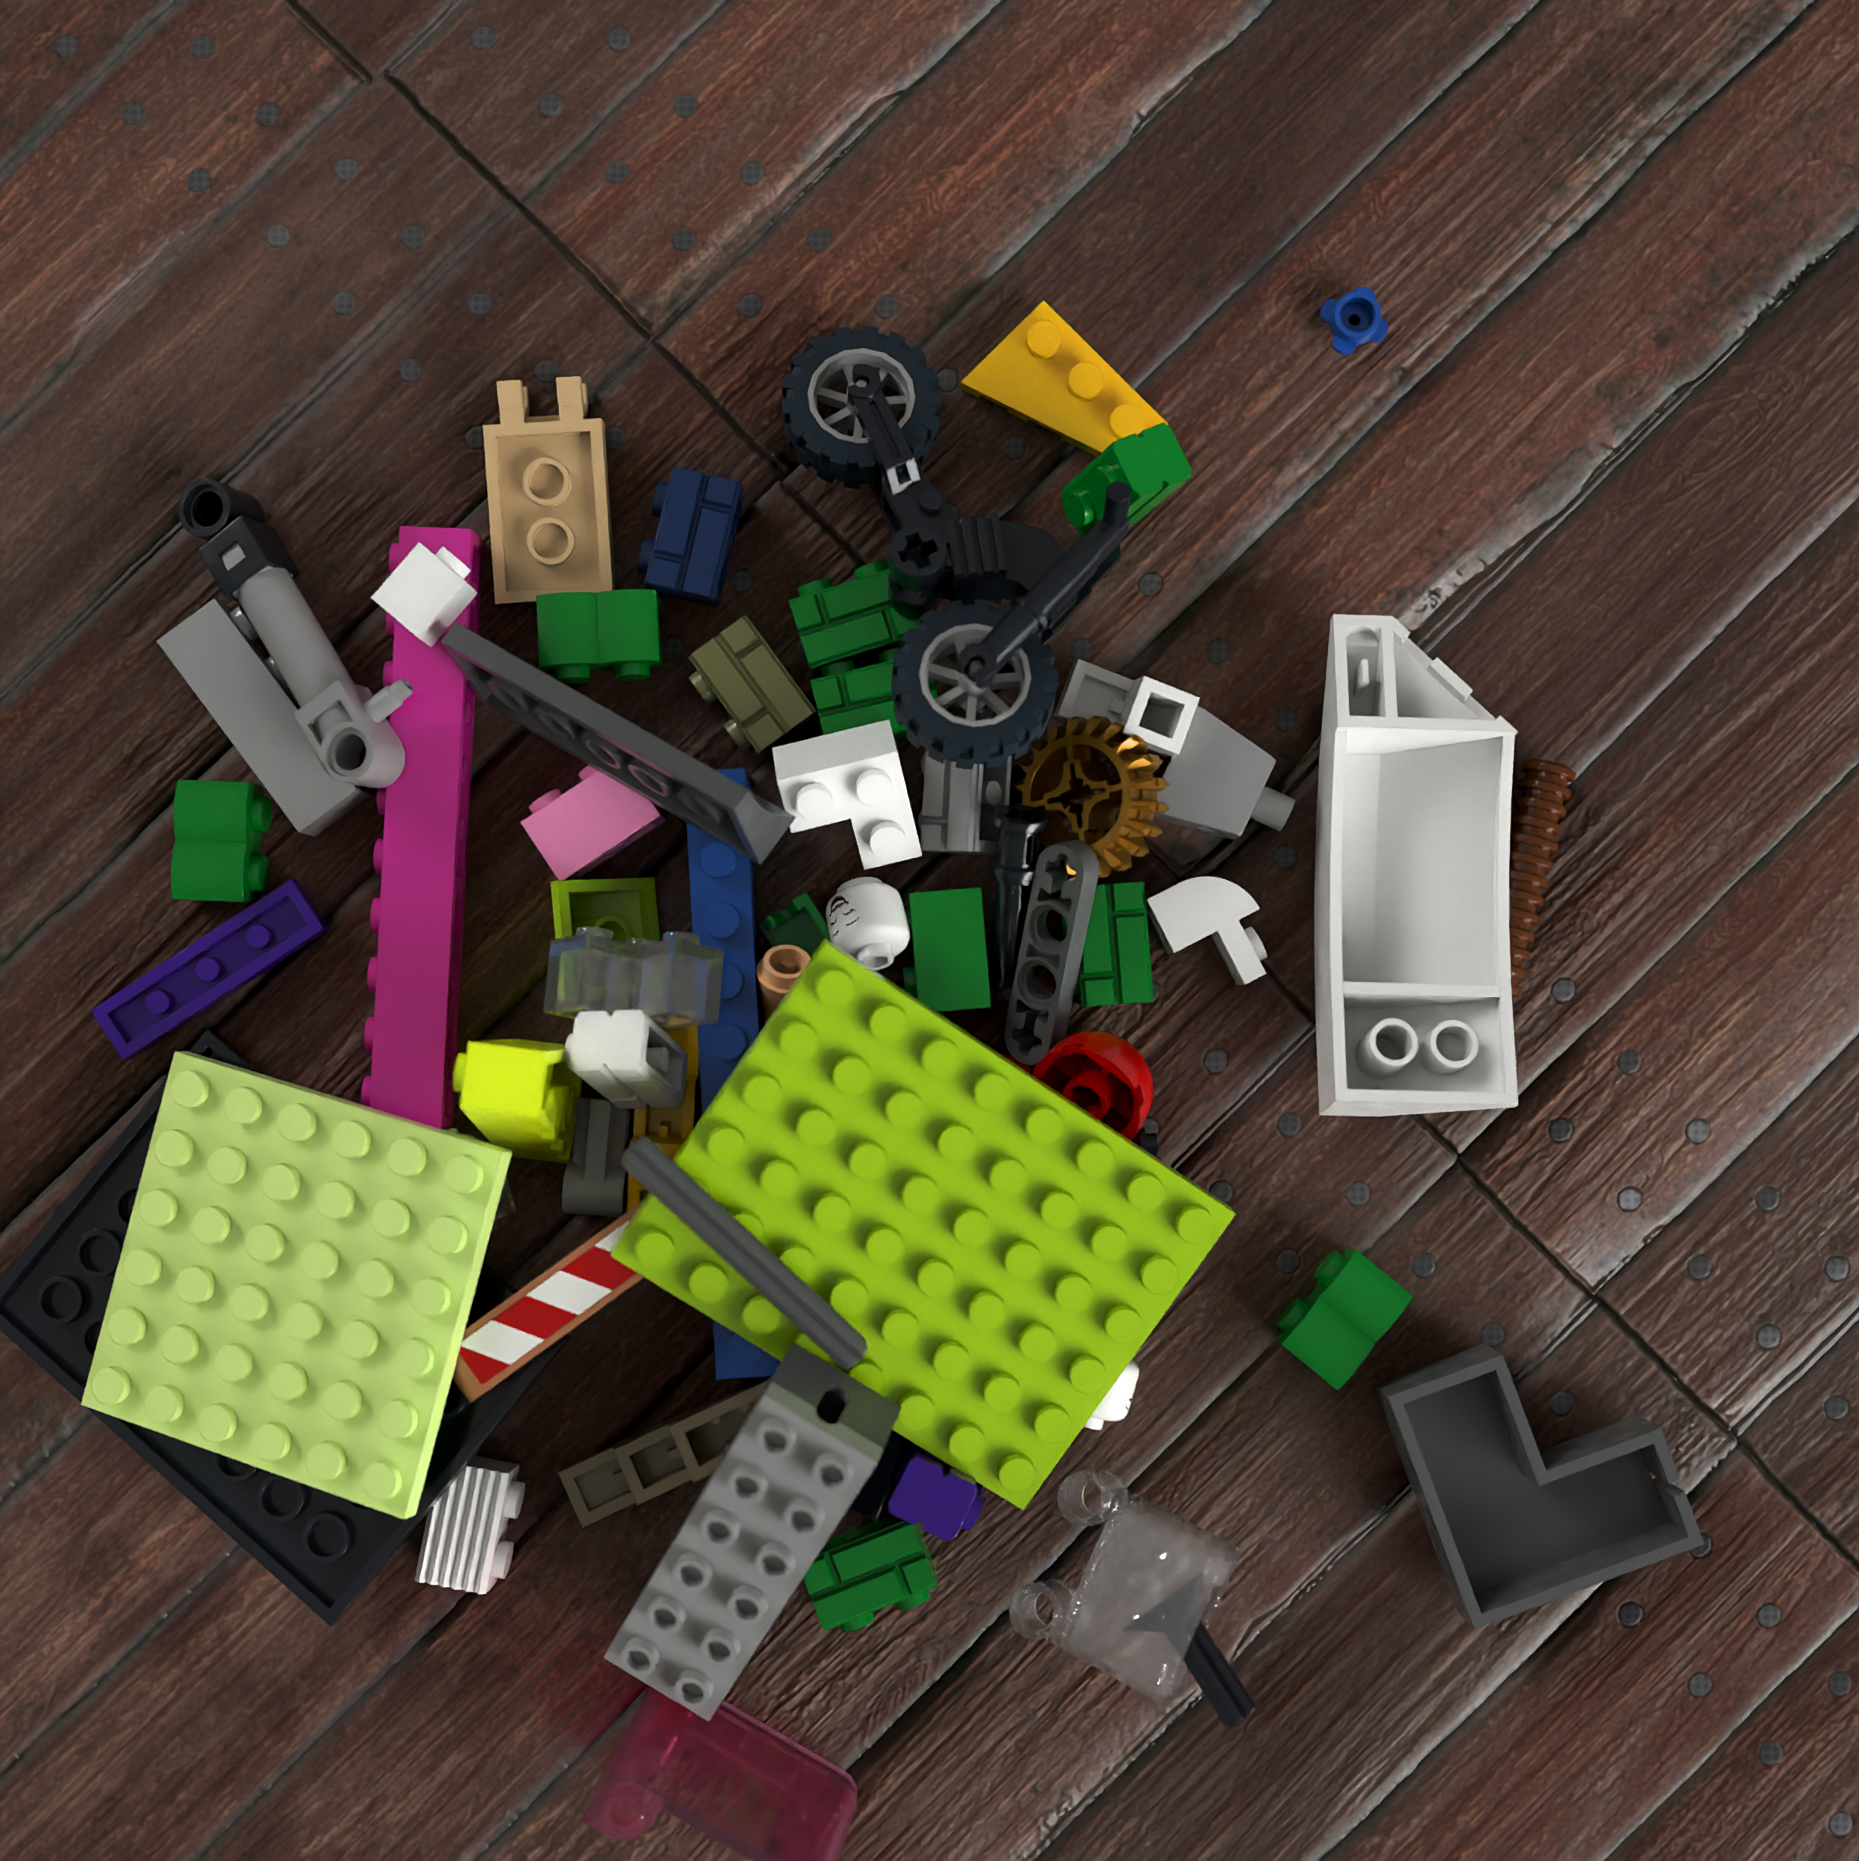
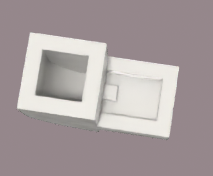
(1144, 706)
(1211, 908)

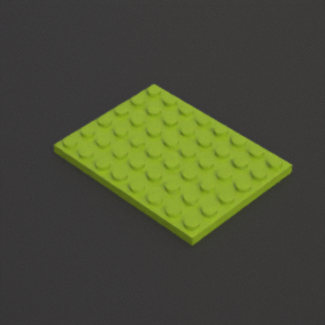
(944, 1211)

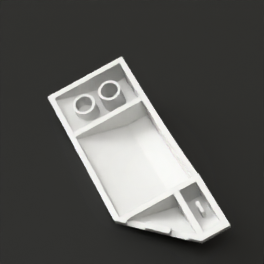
(1410, 884)

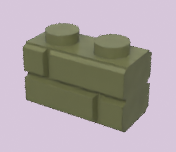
(752, 687)

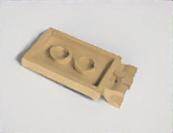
(548, 497)

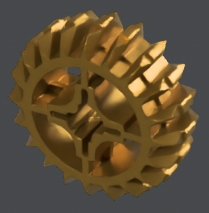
(1075, 754)

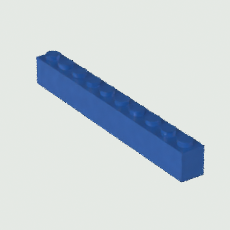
(728, 920)

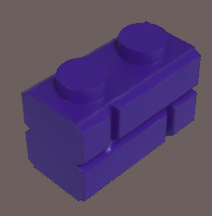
(933, 1493)

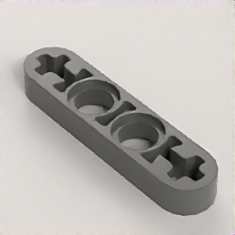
(1042, 949)

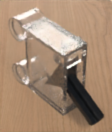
(1141, 1599)

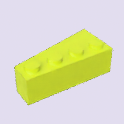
(520, 1096)

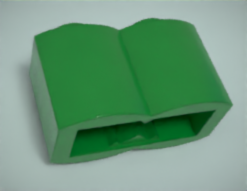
(599, 633)
(219, 841)
(1341, 1316)

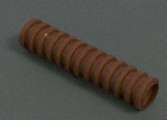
(1530, 848)

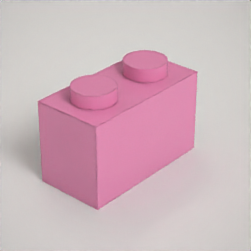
(589, 823)

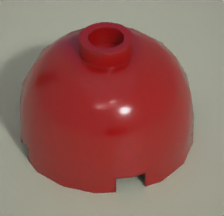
(1102, 1077)

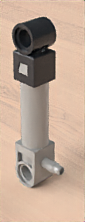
(260, 575)

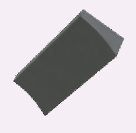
(618, 747)

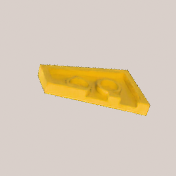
(1060, 383)

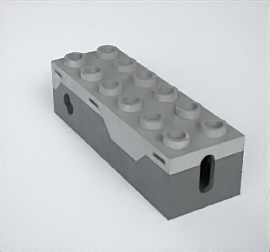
(753, 1531)

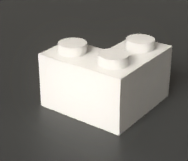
(852, 778)

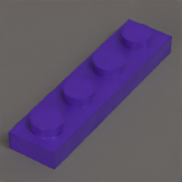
(210, 969)

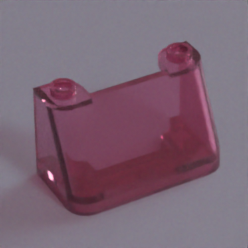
(725, 1780)

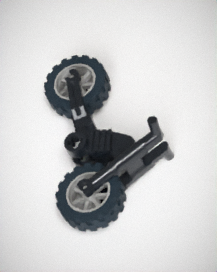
(946, 556)

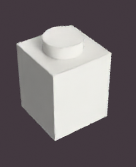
(426, 592)

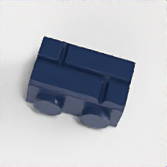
(692, 536)

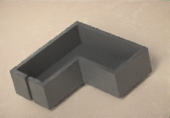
(1522, 1520)

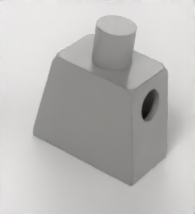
(1220, 782)

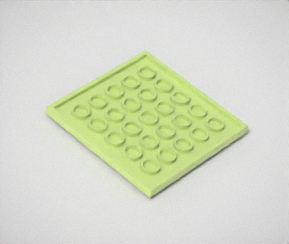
(296, 1281)

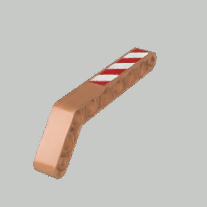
(543, 1311)

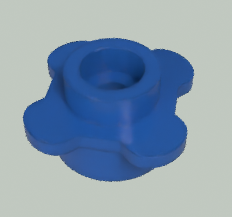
(1365, 307)

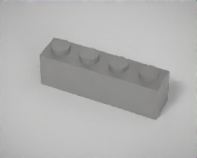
(255, 710)

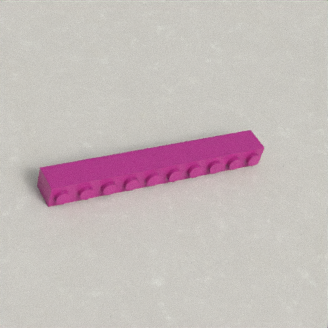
(423, 863)

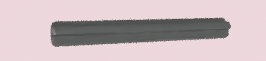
(744, 1252)

